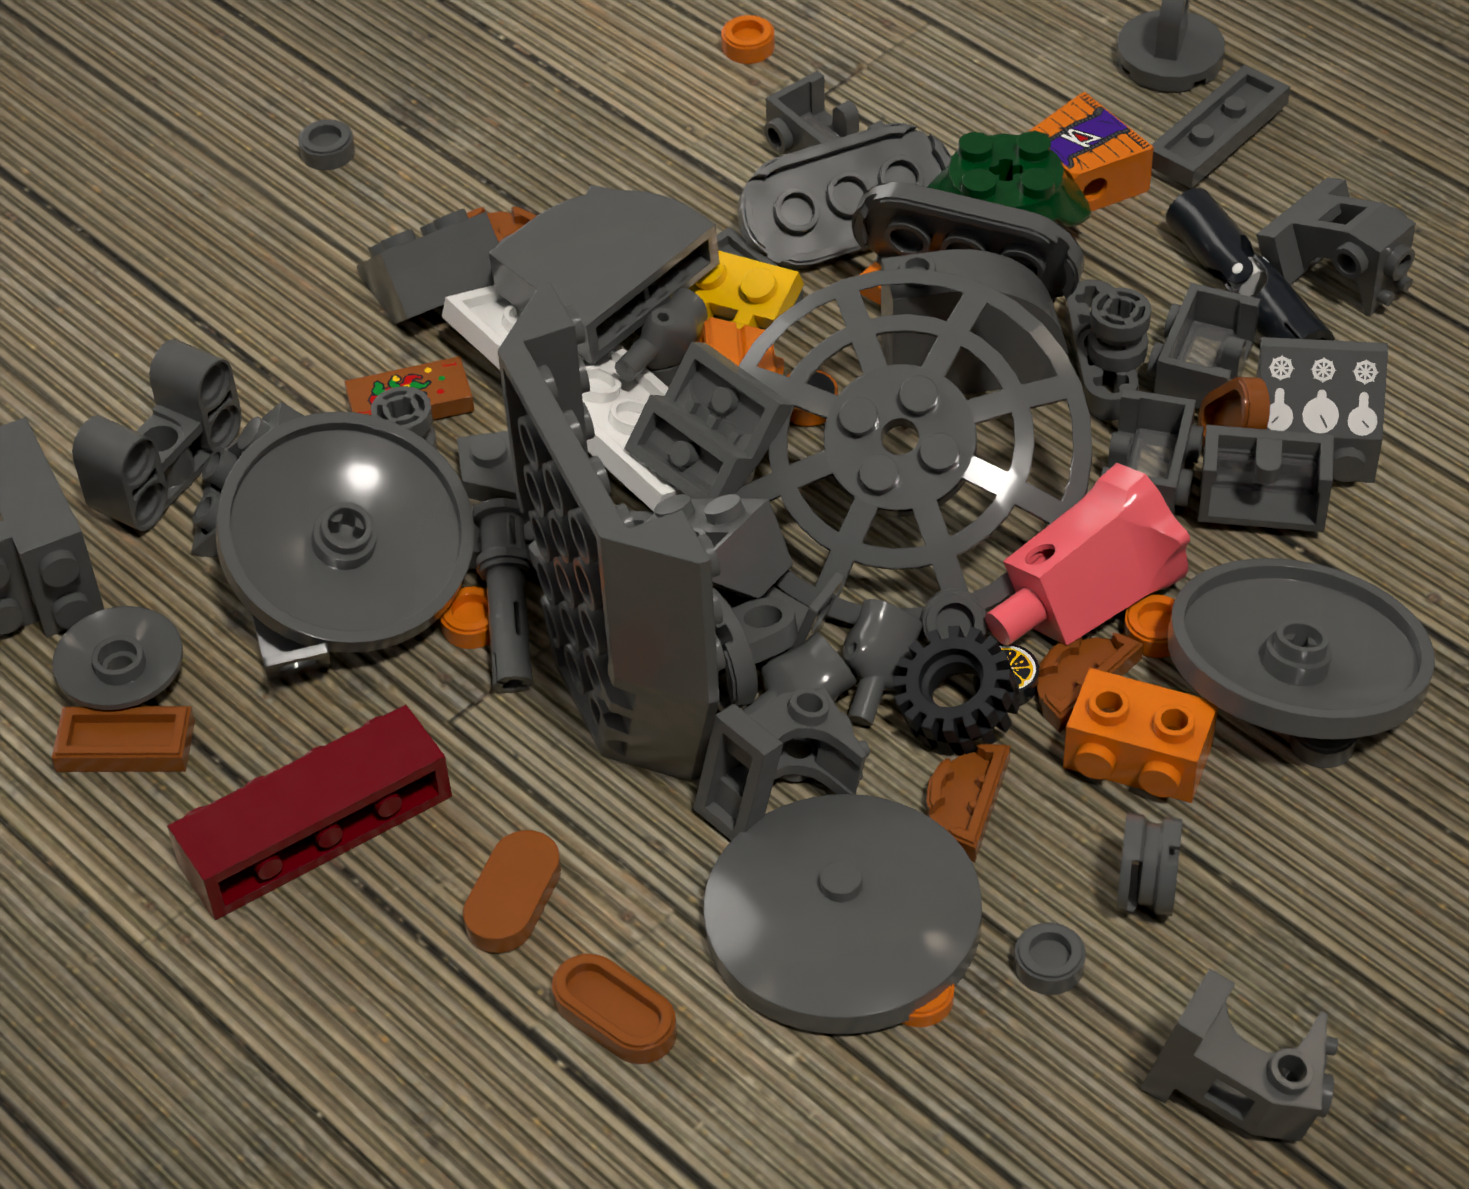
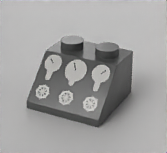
(1329, 391)

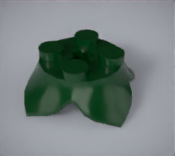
(1016, 174)

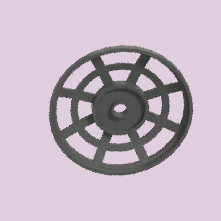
(939, 415)

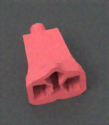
(1093, 561)

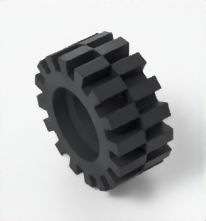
(943, 660)

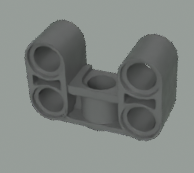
(145, 470)

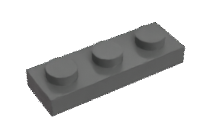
(1218, 125)

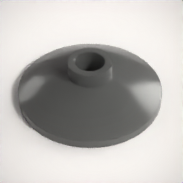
(117, 657)

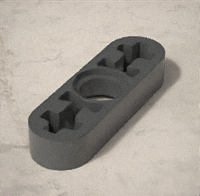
(1077, 319)

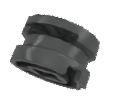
(1155, 877)

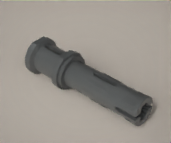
(504, 567)

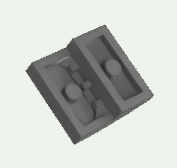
(708, 425)

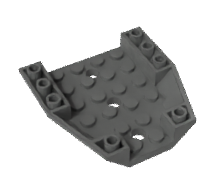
(621, 601)

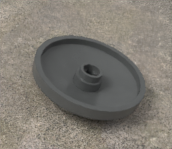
(344, 531)
(1300, 648)
(842, 913)

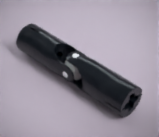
(1229, 255)

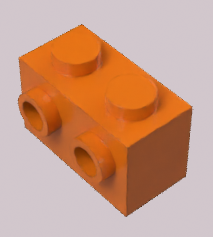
(1140, 735)

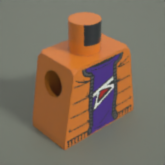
(1099, 151)

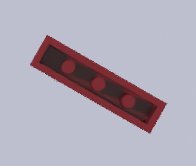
(310, 811)

